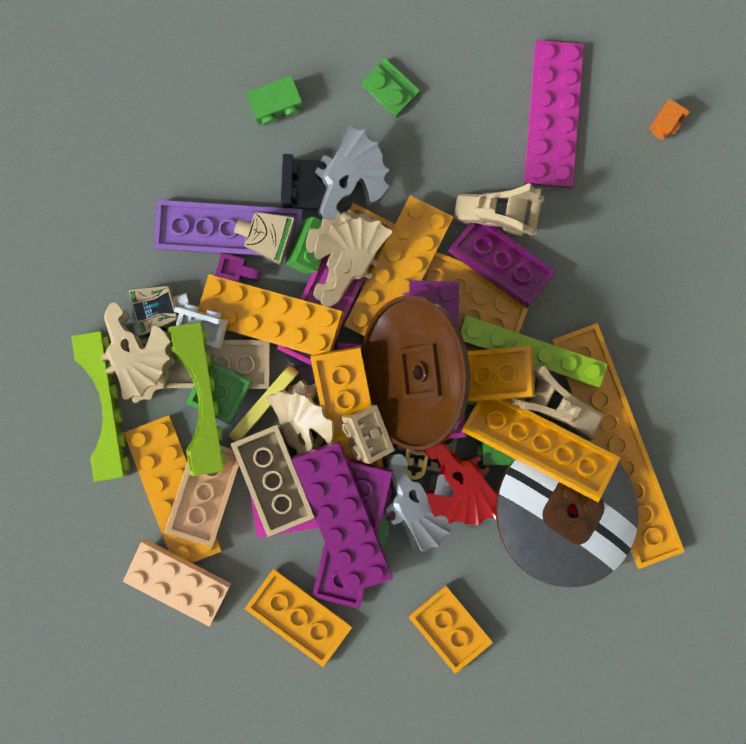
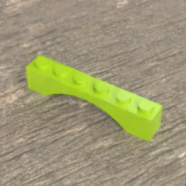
(555, 359)
(204, 450)
(108, 457)

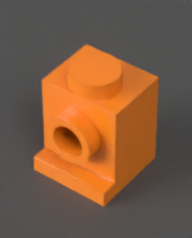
(668, 119)

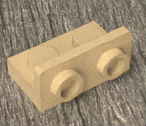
(367, 434)

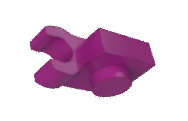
(234, 268)

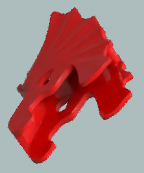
(472, 495)

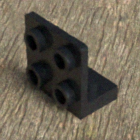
(301, 184)

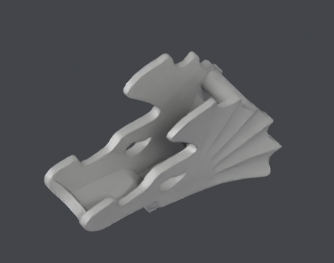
(355, 161)
(415, 515)

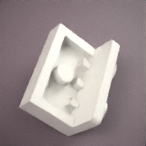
(211, 320)

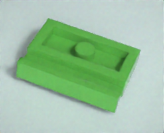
(390, 87)

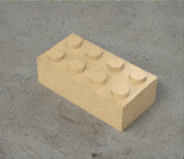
(272, 480)

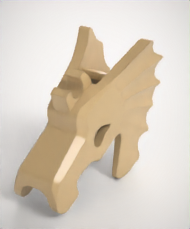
(481, 210)
(352, 244)
(141, 369)
(569, 412)
(299, 414)

